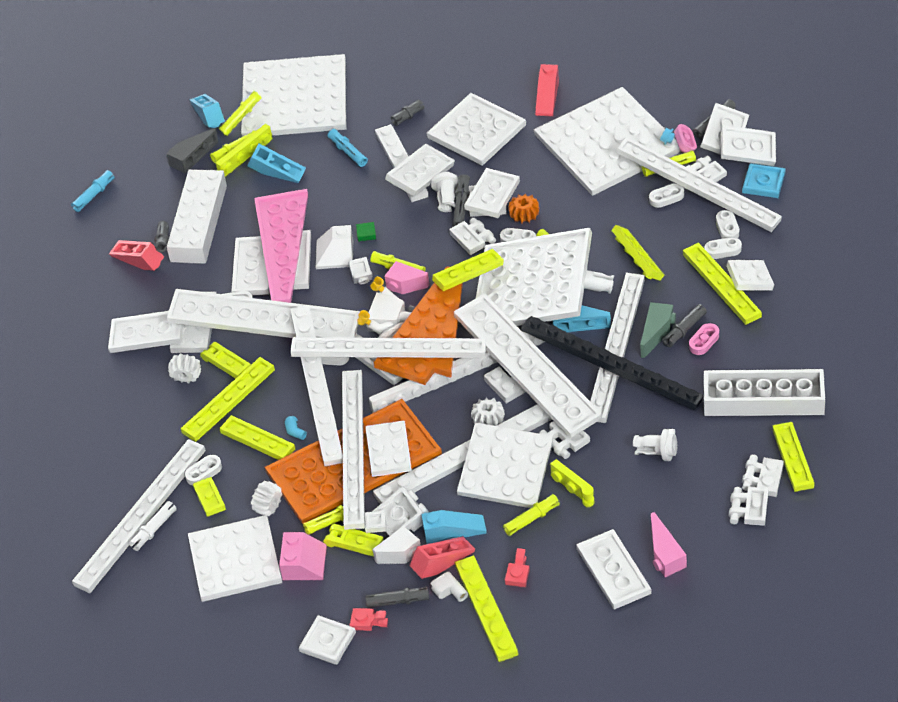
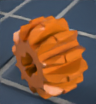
(523, 208)

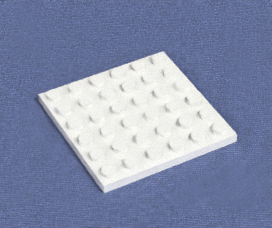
(296, 94)
(590, 136)
(539, 276)

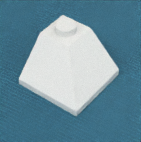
(335, 248)

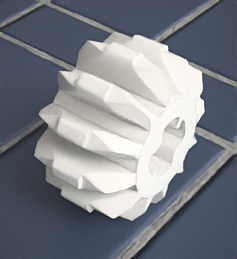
(184, 368)
(488, 412)
(266, 498)

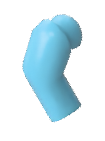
(292, 429)

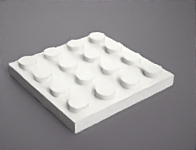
(476, 129)
(505, 465)
(234, 558)

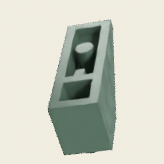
(657, 325)

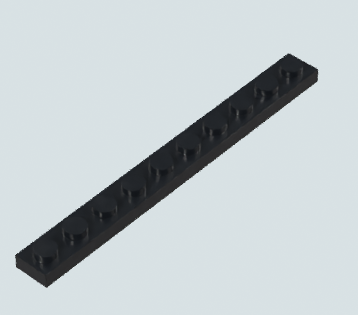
(612, 362)

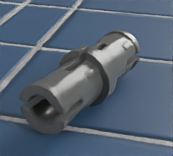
(407, 112)

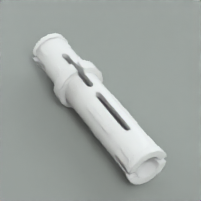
(147, 531)

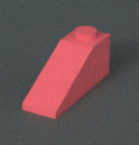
(547, 90)
(137, 254)
(439, 556)

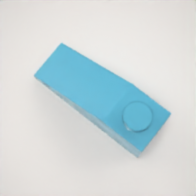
(208, 110)
(275, 165)
(588, 320)
(447, 525)

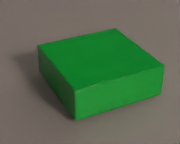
(366, 231)

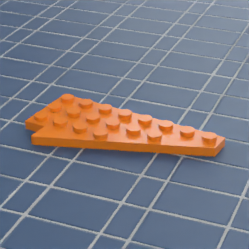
(429, 319)

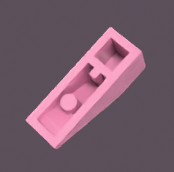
(667, 552)

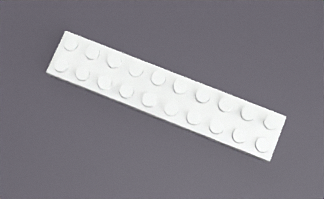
(256, 315)
(528, 366)

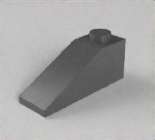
(190, 151)

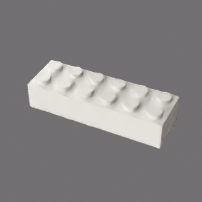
(196, 216)
(764, 392)

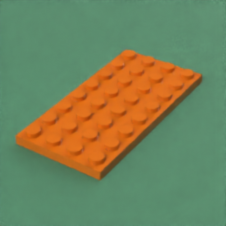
(319, 489)

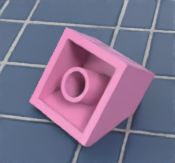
(302, 557)

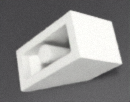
(397, 548)

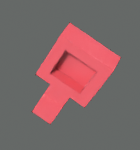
(518, 573)
(364, 619)

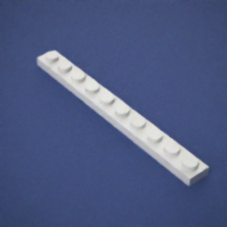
(699, 184)
(617, 341)
(389, 347)
(411, 389)
(318, 391)
(353, 450)
(455, 458)
(139, 515)

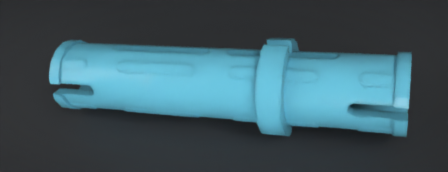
(358, 157)
(96, 187)

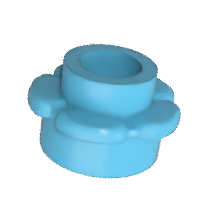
(667, 136)

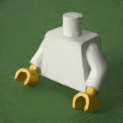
(384, 311)

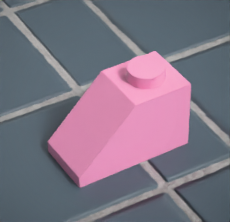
(406, 279)

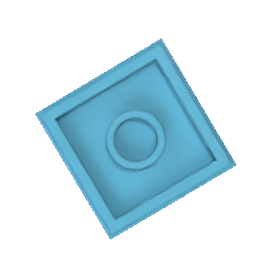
(763, 180)

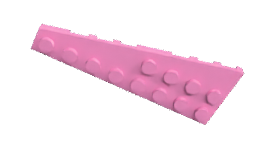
(281, 231)

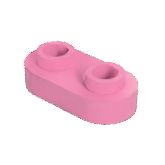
(685, 138)
(701, 342)

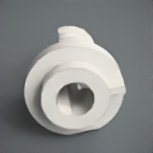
(445, 186)
(598, 282)
(657, 444)

